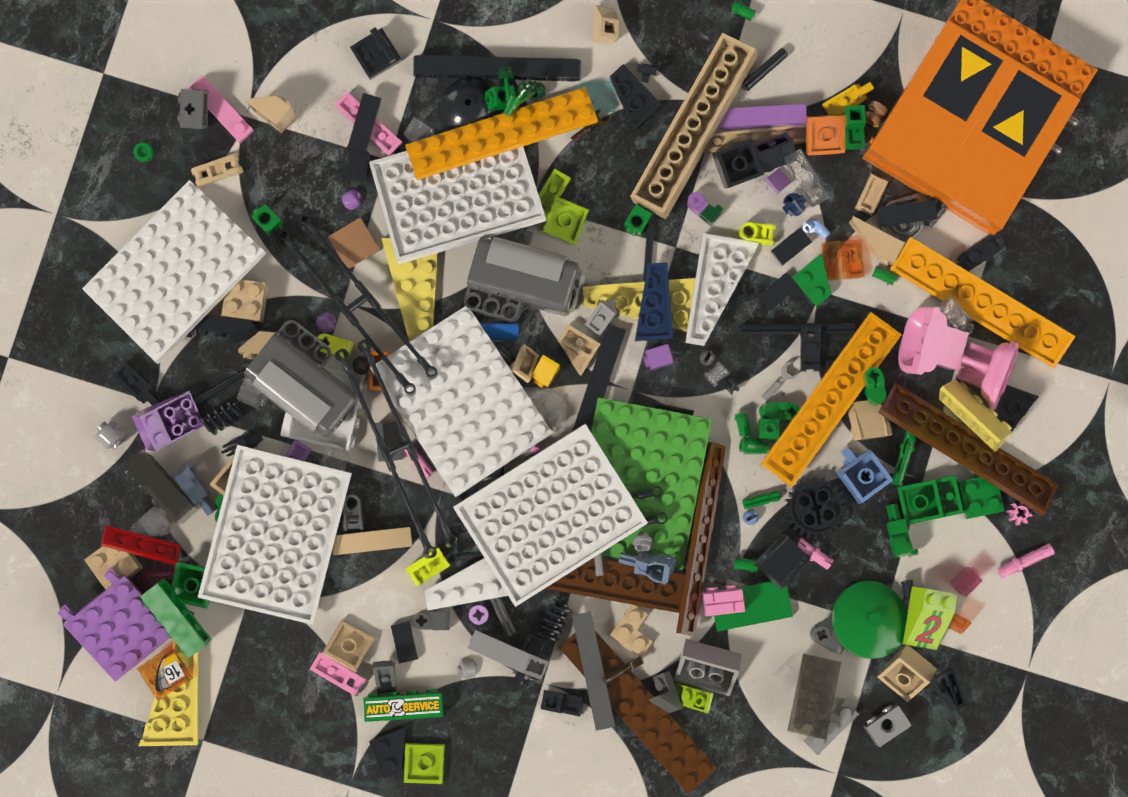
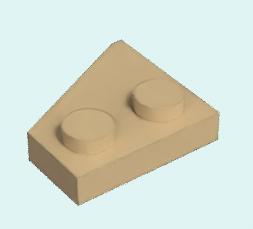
(578, 348)

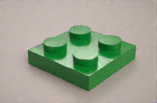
(980, 498)

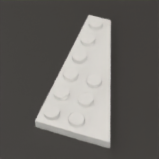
(717, 275)
(467, 586)

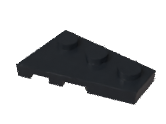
(634, 96)
(1014, 405)

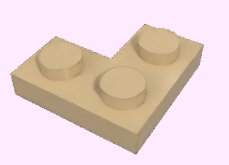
(627, 632)

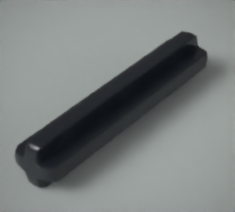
(764, 69)

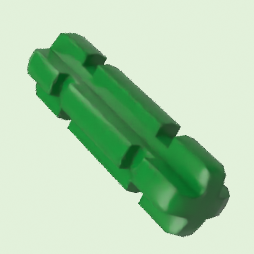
(761, 500)

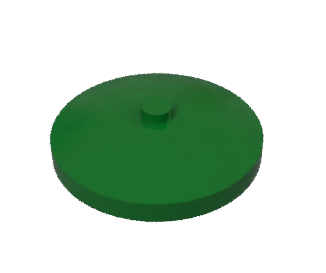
(869, 619)

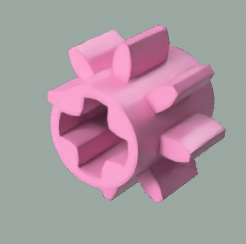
(1024, 515)

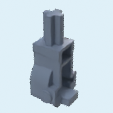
(194, 488)
(645, 565)

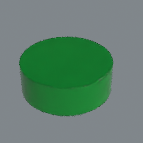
(143, 152)

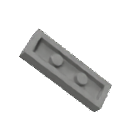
(839, 720)

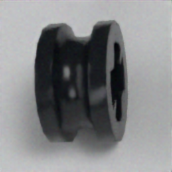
(362, 359)
(730, 385)

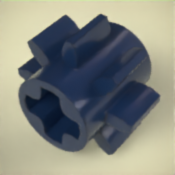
(794, 204)

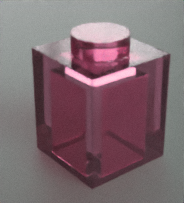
(966, 581)

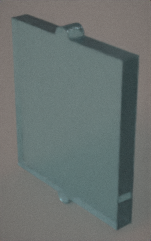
(600, 95)

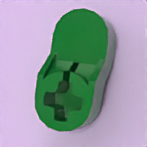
(874, 386)
(771, 410)

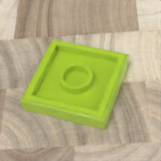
(564, 220)
(424, 763)

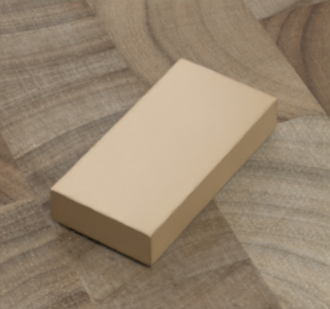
(871, 194)

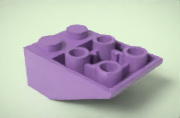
(167, 421)

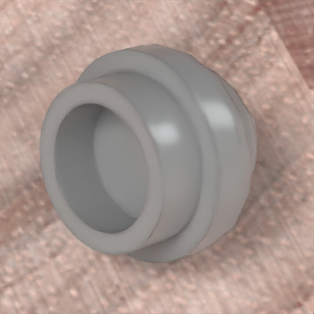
(642, 542)

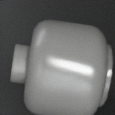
(467, 668)

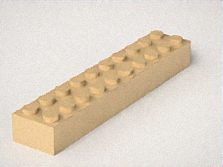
(694, 125)

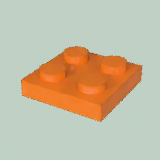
(825, 134)

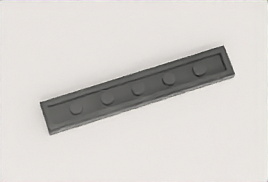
(593, 670)

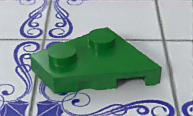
(814, 281)

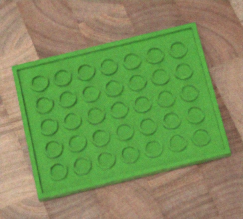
(653, 450)

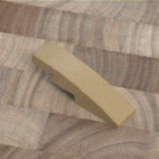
(372, 541)

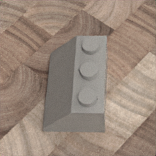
(708, 667)

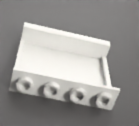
(343, 436)

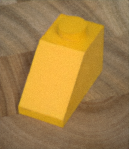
(545, 372)

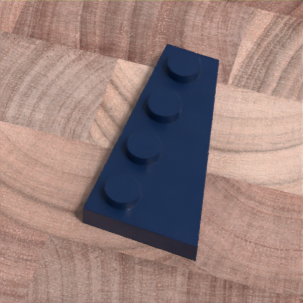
(655, 307)

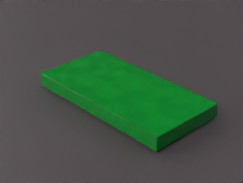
(762, 604)

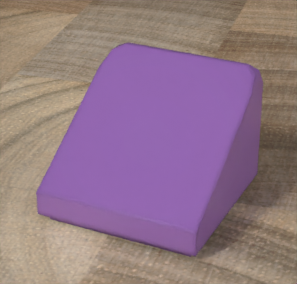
(778, 181)

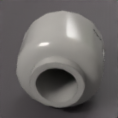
(110, 435)

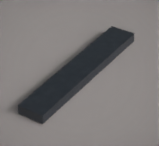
(600, 375)

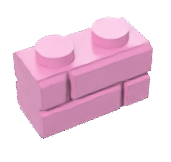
(723, 601)

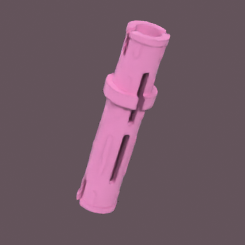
(1020, 563)

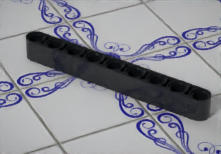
(486, 67)

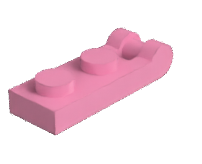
(337, 674)

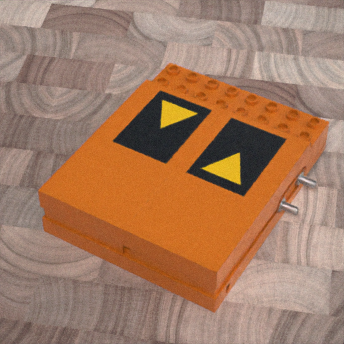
(980, 114)

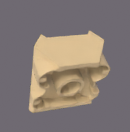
(867, 422)

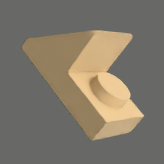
(524, 363)

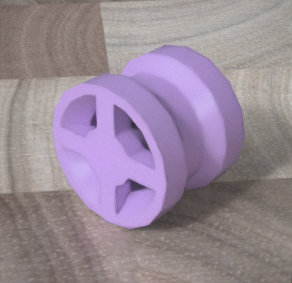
(480, 612)

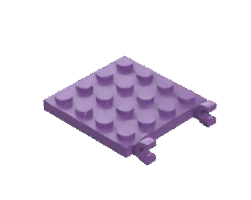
(116, 626)

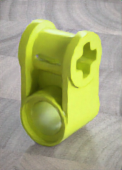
(759, 233)
(336, 344)

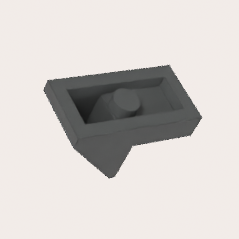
(385, 676)
(668, 696)

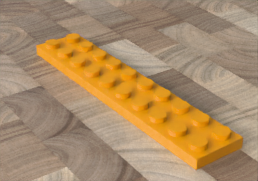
(501, 133)
(982, 302)
(830, 400)

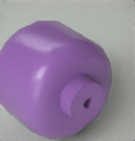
(351, 199)
(326, 322)

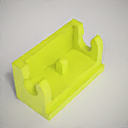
(427, 568)

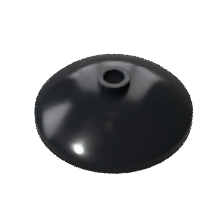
(453, 103)

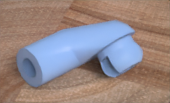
(813, 226)

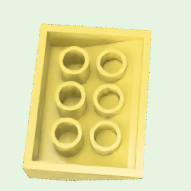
(974, 414)

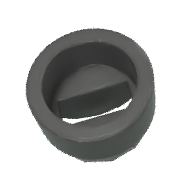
(703, 355)

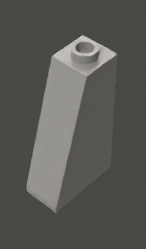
(508, 655)

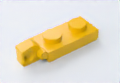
(850, 97)

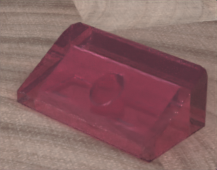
(155, 574)

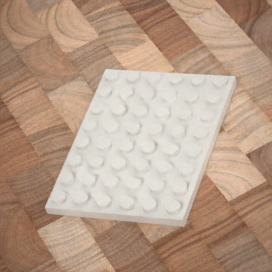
(456, 204)
(174, 271)
(473, 411)
(550, 515)
(274, 535)

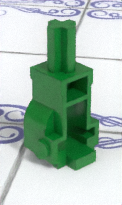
(898, 534)

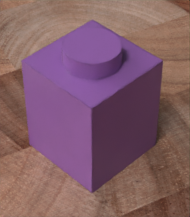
(658, 357)

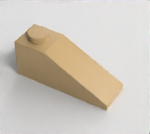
(879, 243)

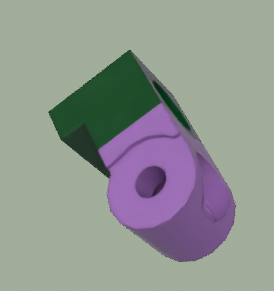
(703, 209)

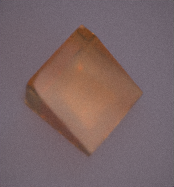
(959, 623)

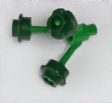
(526, 88)

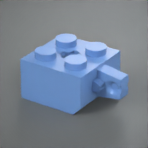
(865, 463)

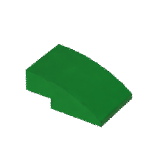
(930, 500)

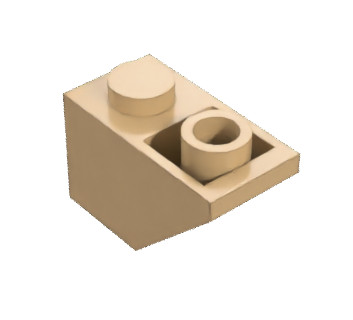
(605, 25)
(255, 344)

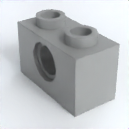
(898, 724)

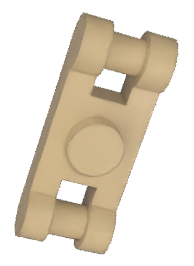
(217, 170)

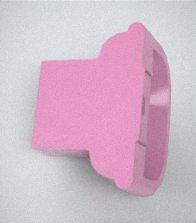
(930, 342)
(988, 370)

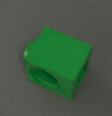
(493, 100)
(637, 212)
(269, 227)
(768, 429)

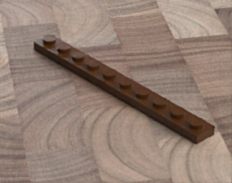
(701, 539)

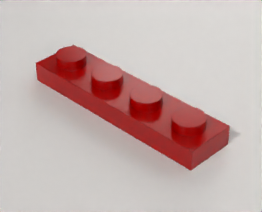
(140, 545)

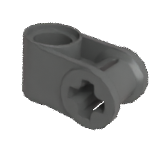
(353, 515)
(435, 620)
(829, 639)

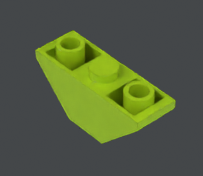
(694, 697)

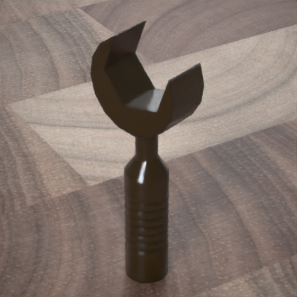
(576, 137)
(620, 671)

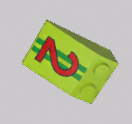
(928, 617)

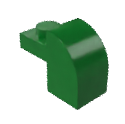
(854, 127)

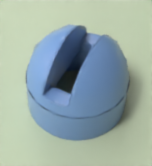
(748, 513)

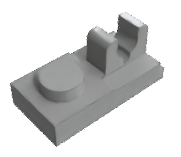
(601, 316)

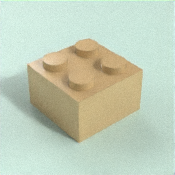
(246, 301)
(120, 561)

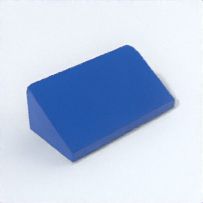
(501, 331)

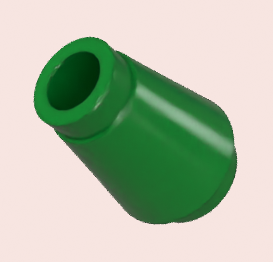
(750, 445)

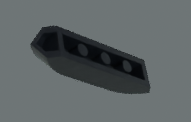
(236, 328)

